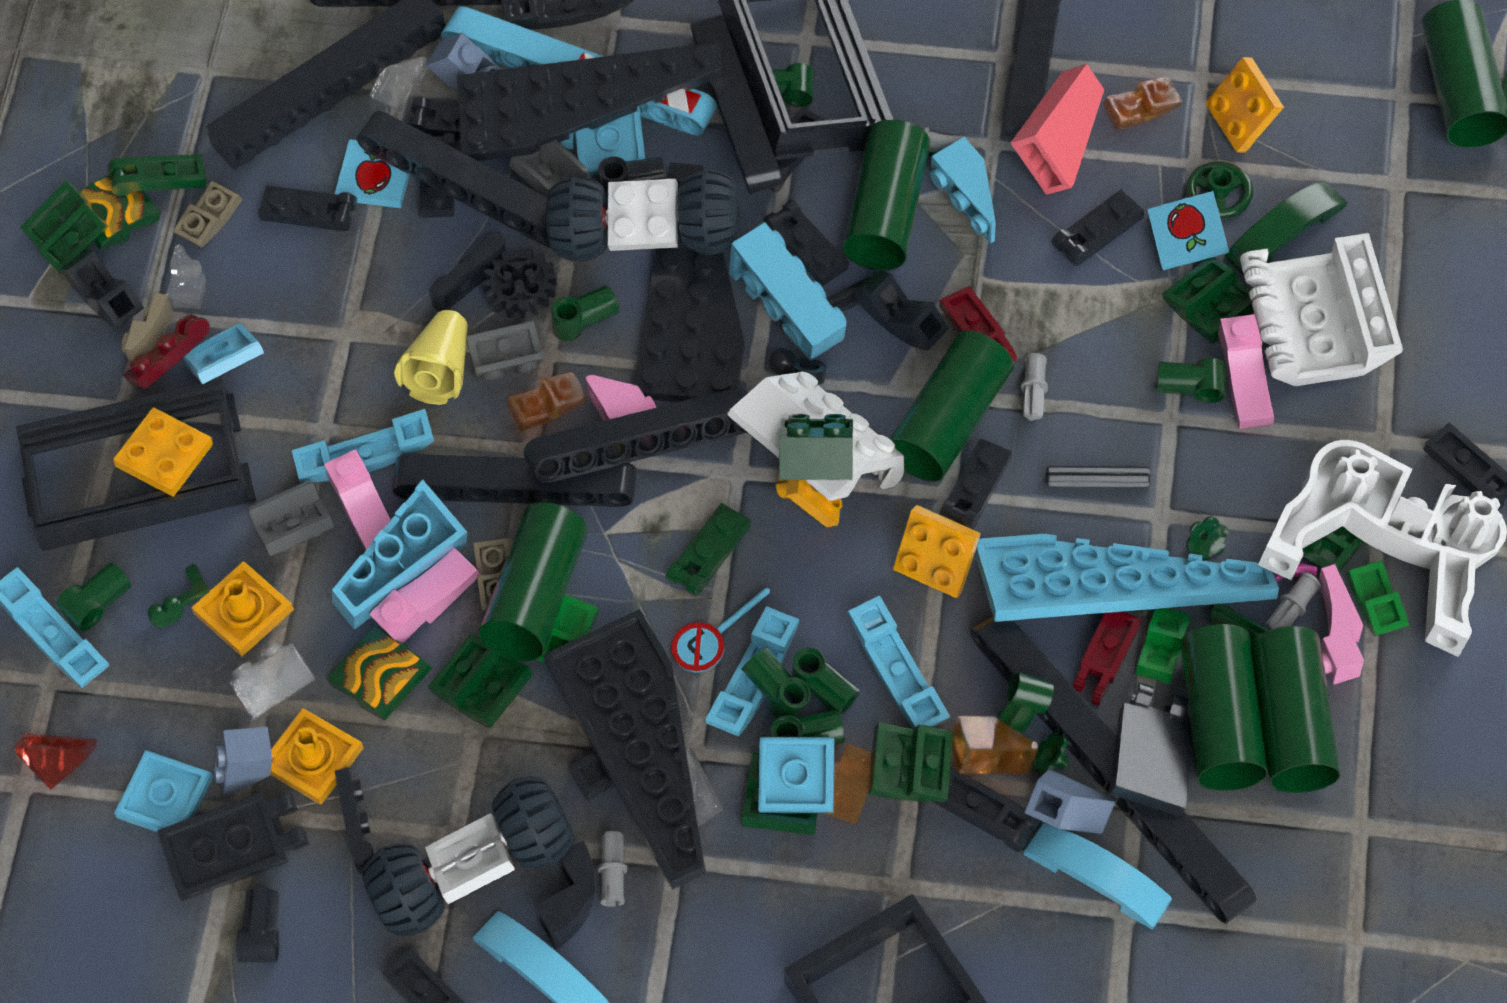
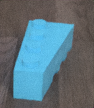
(786, 291)
(399, 554)

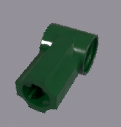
(796, 84)
(582, 312)
(1203, 380)
(86, 603)
(774, 682)
(825, 682)
(1025, 699)
(818, 725)

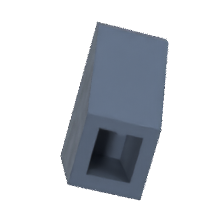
(458, 57)
(242, 759)
(1069, 804)

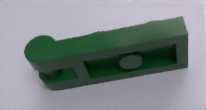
(156, 173)
(709, 549)

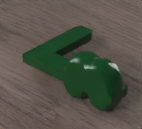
(173, 606)

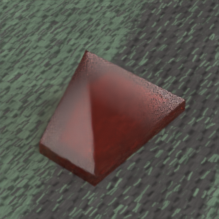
(53, 756)

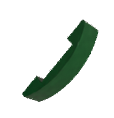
(1287, 221)

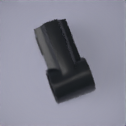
(629, 170)
(259, 937)

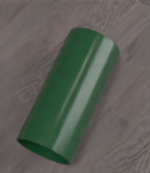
(1465, 73)
(886, 195)
(951, 404)
(533, 582)
(1223, 708)
(1295, 710)

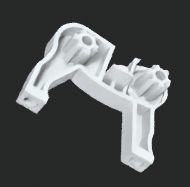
(1360, 491)

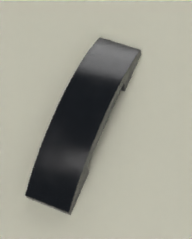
(558, 13)

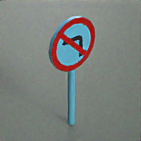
(701, 645)

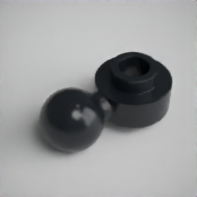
(784, 362)

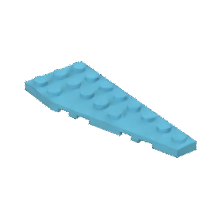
(1057, 578)

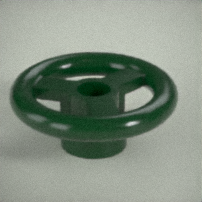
(1221, 180)

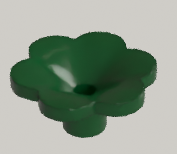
(1207, 537)
(1051, 754)

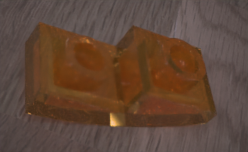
(1148, 102)
(553, 399)
(851, 784)

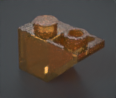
(990, 747)

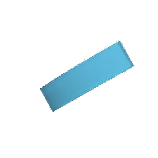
(377, 450)
(49, 630)
(895, 665)
(742, 698)
(1101, 871)
(535, 961)

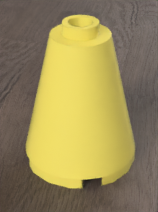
(435, 360)

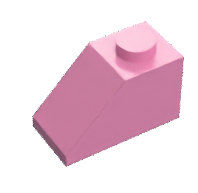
(616, 397)

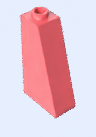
(1059, 129)

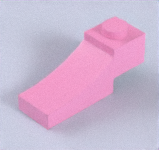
(1246, 371)
(357, 496)
(425, 597)
(1339, 649)

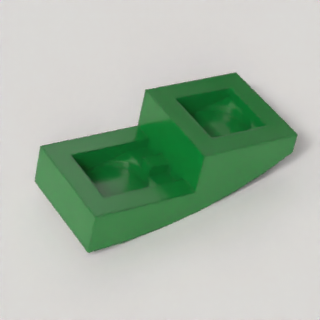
(1376, 598)
(573, 621)
(1162, 645)

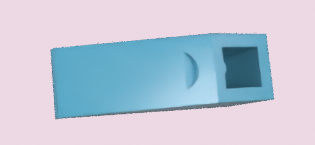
(964, 178)

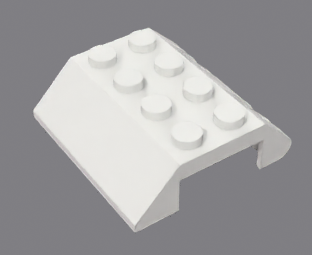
(1323, 312)
(798, 393)

